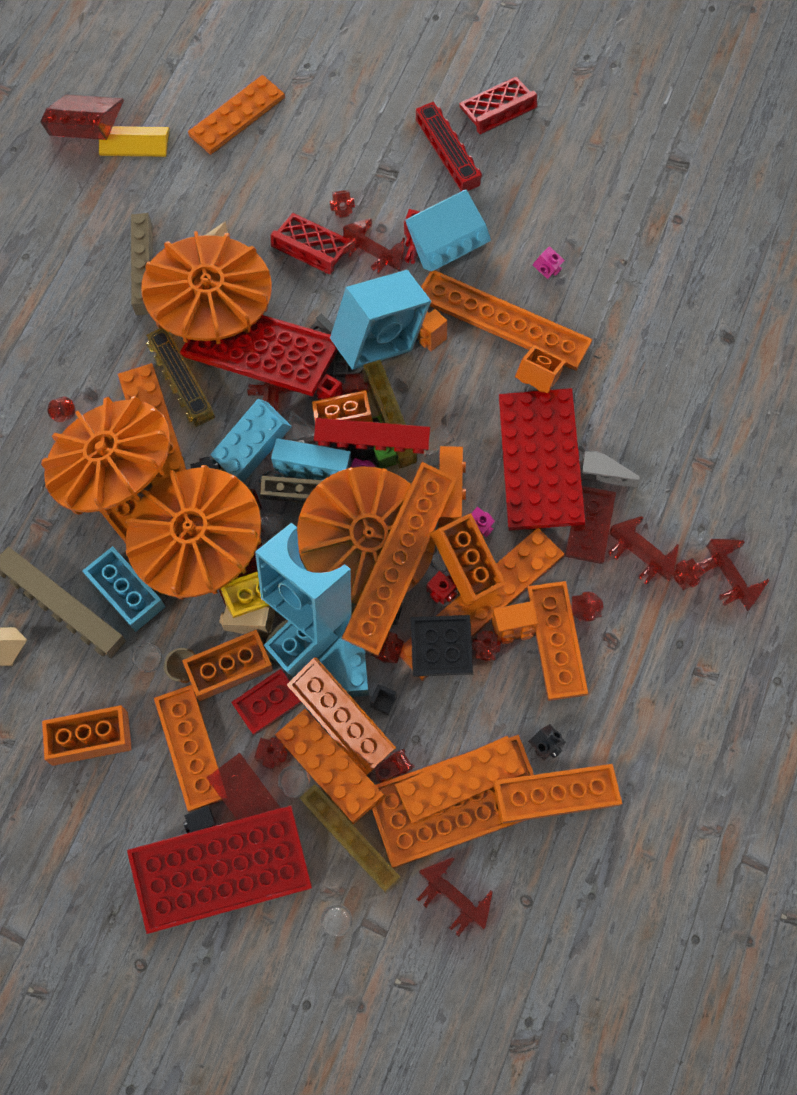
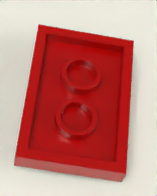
(266, 702)

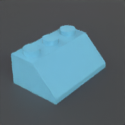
(294, 649)

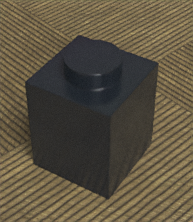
(199, 819)

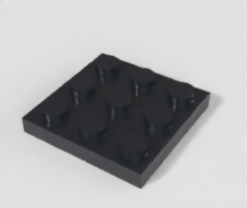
(441, 645)

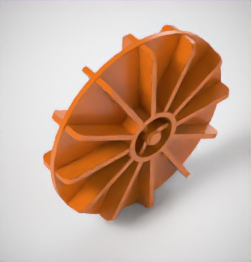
(206, 287)
(107, 456)
(349, 523)
(193, 532)

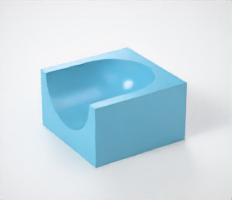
(379, 318)
(305, 598)

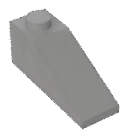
(603, 469)

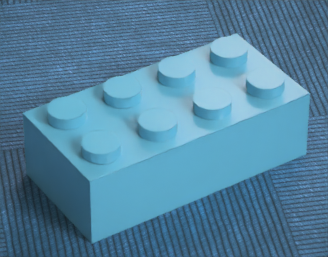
(250, 440)
(308, 460)
(124, 589)

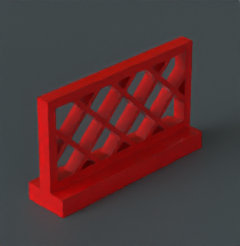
(502, 112)
(303, 251)

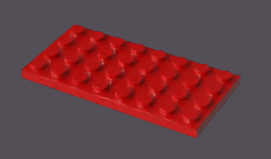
(270, 353)
(541, 460)
(219, 869)

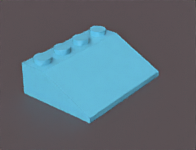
(447, 231)
(347, 664)

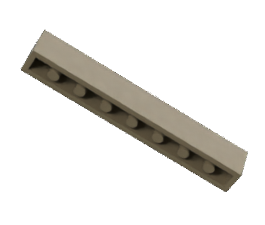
(60, 603)

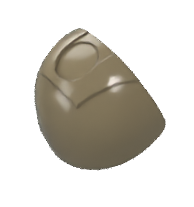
(174, 666)

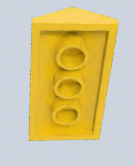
(135, 142)
(243, 595)

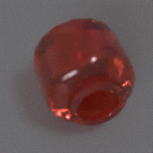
(61, 409)

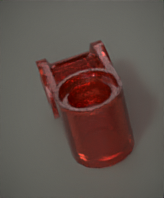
(394, 765)

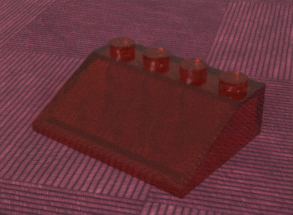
(82, 116)

